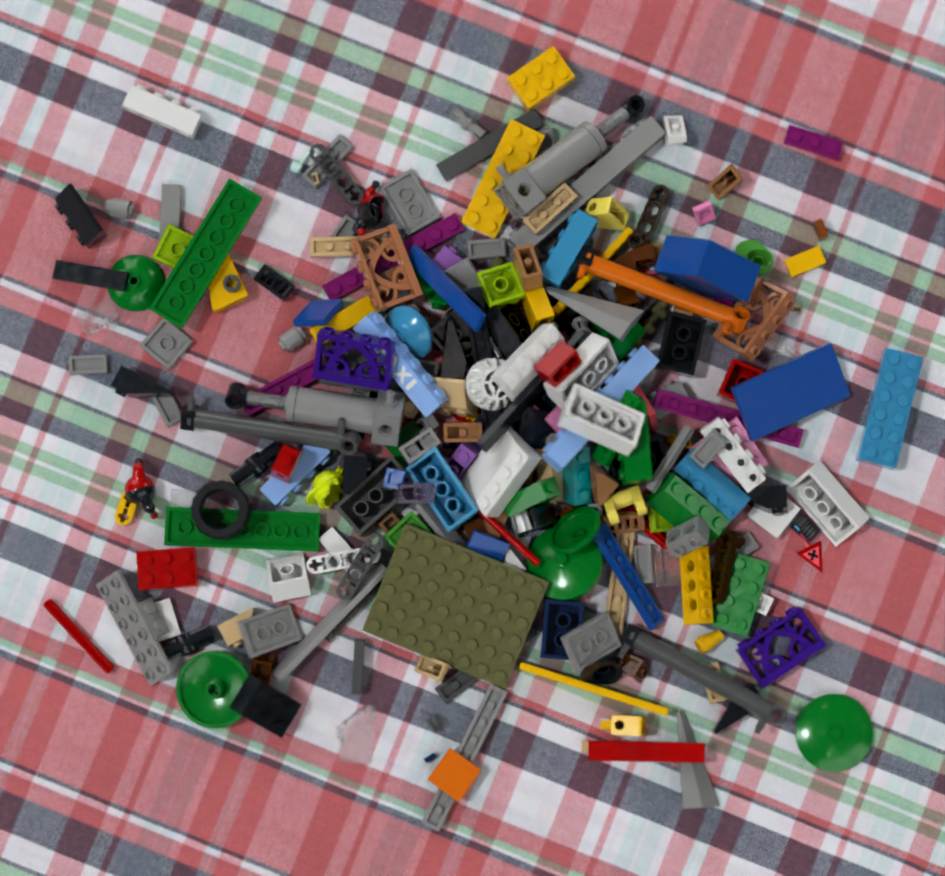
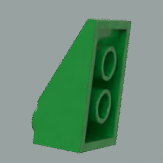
(620, 347)

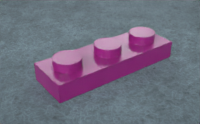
(813, 142)

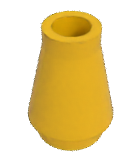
(708, 641)

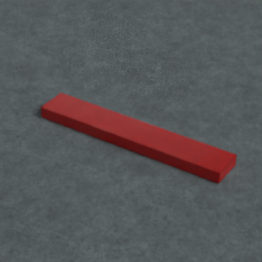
(646, 752)

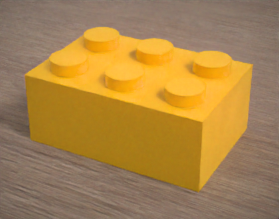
(540, 79)

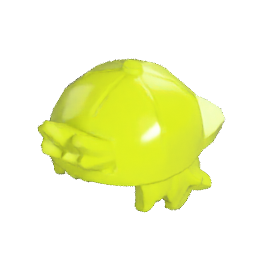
(326, 488)

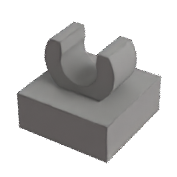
(427, 422)

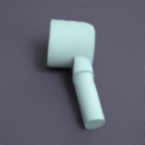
(297, 166)

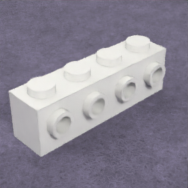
(162, 111)
(735, 457)

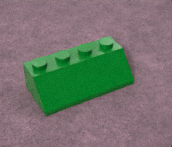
(637, 466)
(680, 503)

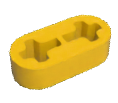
(121, 509)

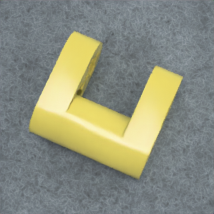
(624, 499)

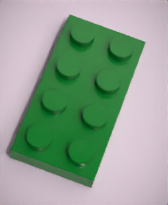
(742, 596)

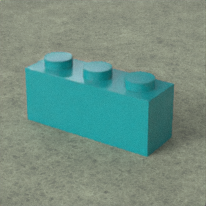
(577, 479)

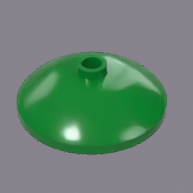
(149, 283)
(575, 530)

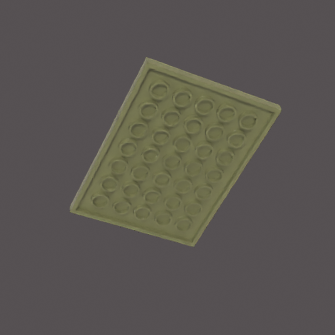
(455, 605)

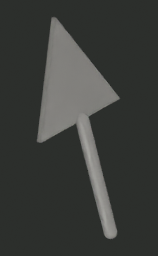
(524, 540)

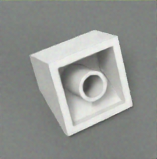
(288, 577)

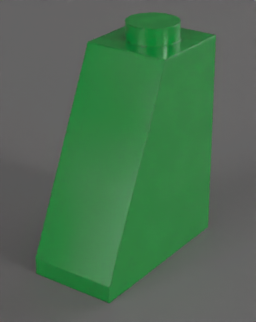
(533, 496)

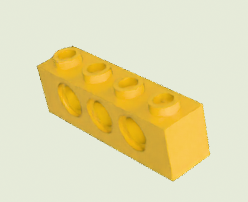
(696, 587)

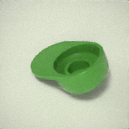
(756, 253)

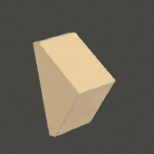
(431, 668)

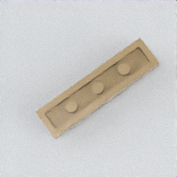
(338, 246)

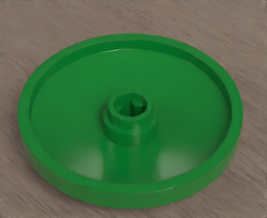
(568, 574)
(209, 687)
(834, 732)

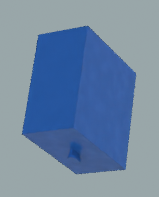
(707, 268)

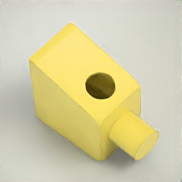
(608, 213)

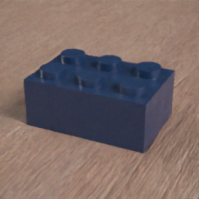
(558, 620)

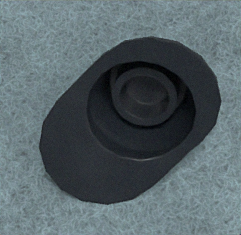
(602, 671)

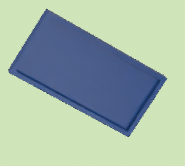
(790, 391)

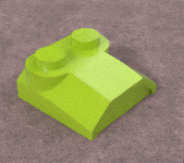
(500, 285)

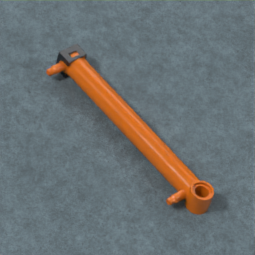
(732, 318)

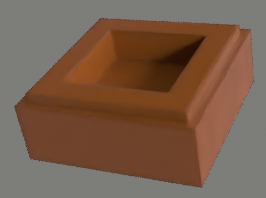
(820, 230)

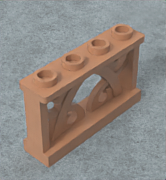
(405, 267)
(772, 319)

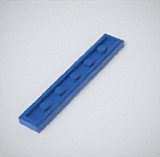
(446, 288)
(628, 577)

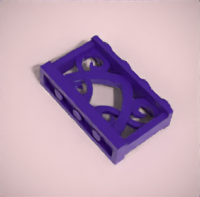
(361, 342)
(807, 648)

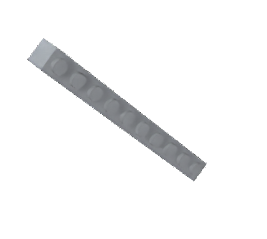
(597, 178)

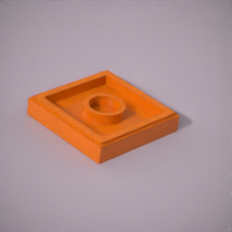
(454, 775)

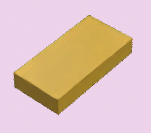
(805, 261)

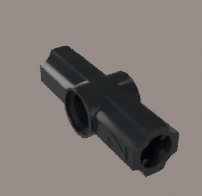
(255, 464)
(188, 642)

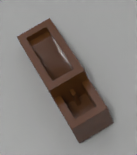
(638, 257)

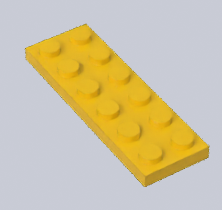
(514, 151)

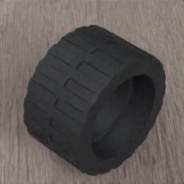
(216, 487)

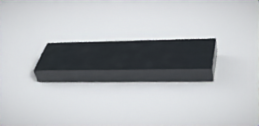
(90, 275)

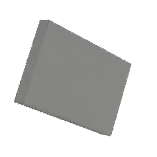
(409, 202)
(269, 630)
(591, 641)

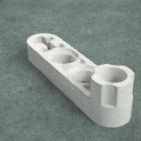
(343, 558)

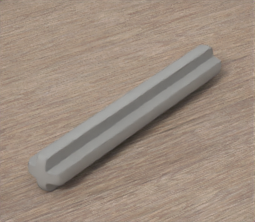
(669, 459)

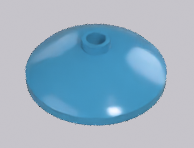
(411, 330)

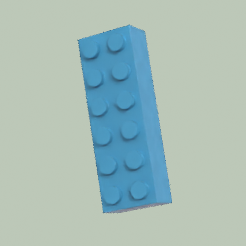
(889, 409)

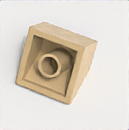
(458, 401)

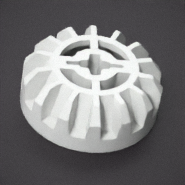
(480, 386)

